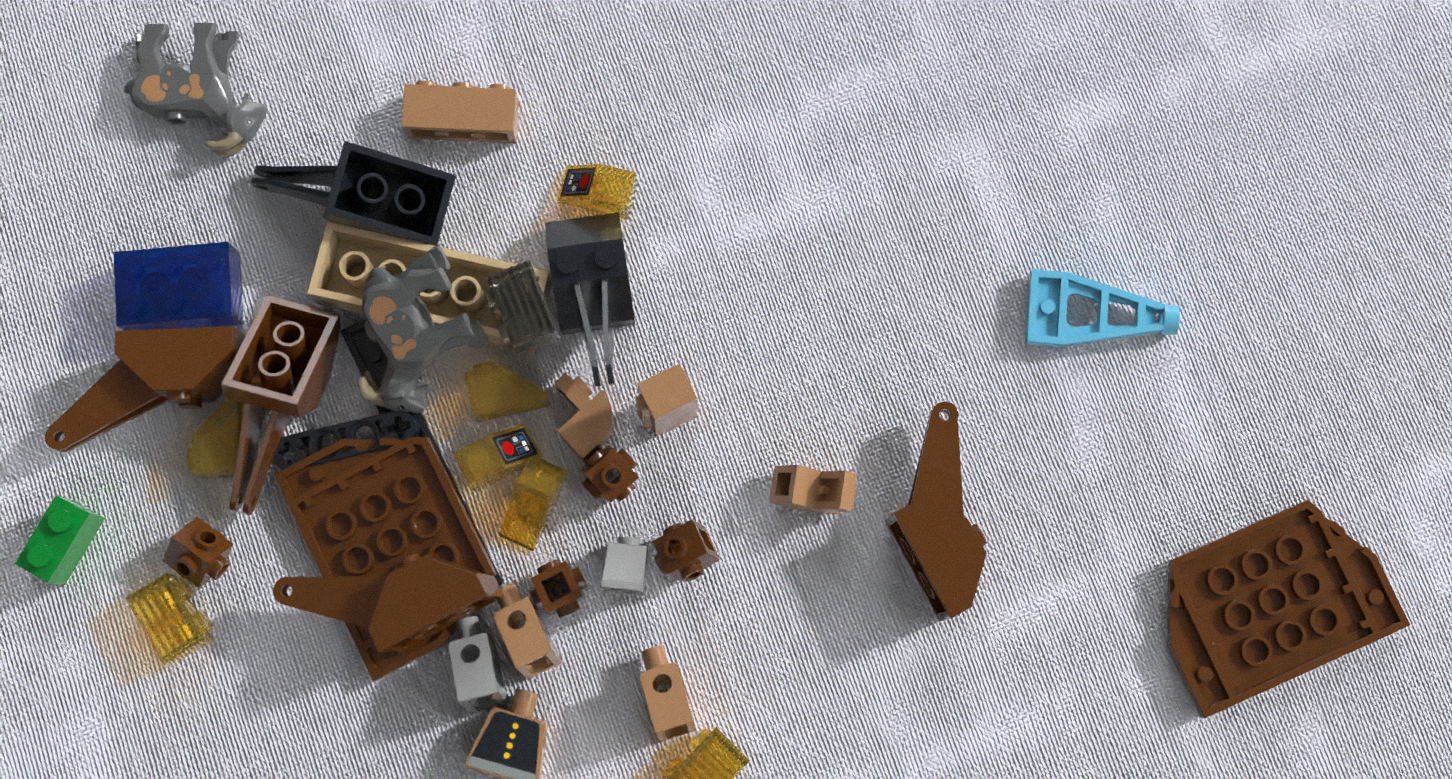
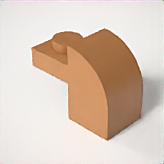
(593, 421)
(813, 489)

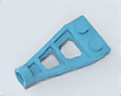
(1048, 310)

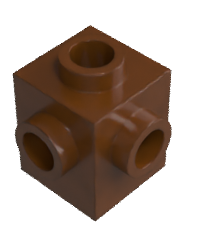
(595, 470)
(685, 551)
(198, 553)
(547, 578)

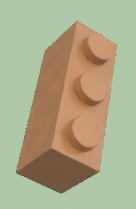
(460, 112)
(666, 400)

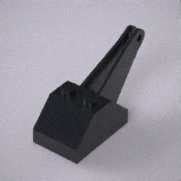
(370, 192)
(590, 281)

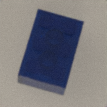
(178, 287)

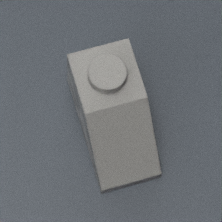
(625, 566)

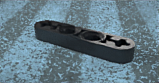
(345, 431)

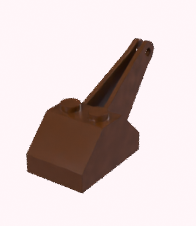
(152, 369)
(279, 369)
(932, 529)
(398, 607)

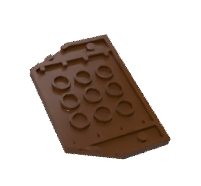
(374, 512)
(1273, 605)

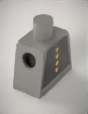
(481, 682)

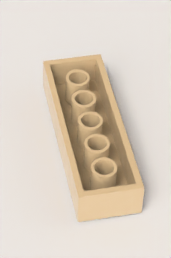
(351, 254)

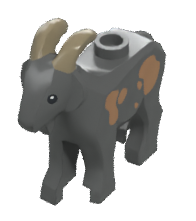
(195, 89)
(407, 331)

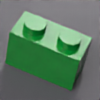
(59, 540)

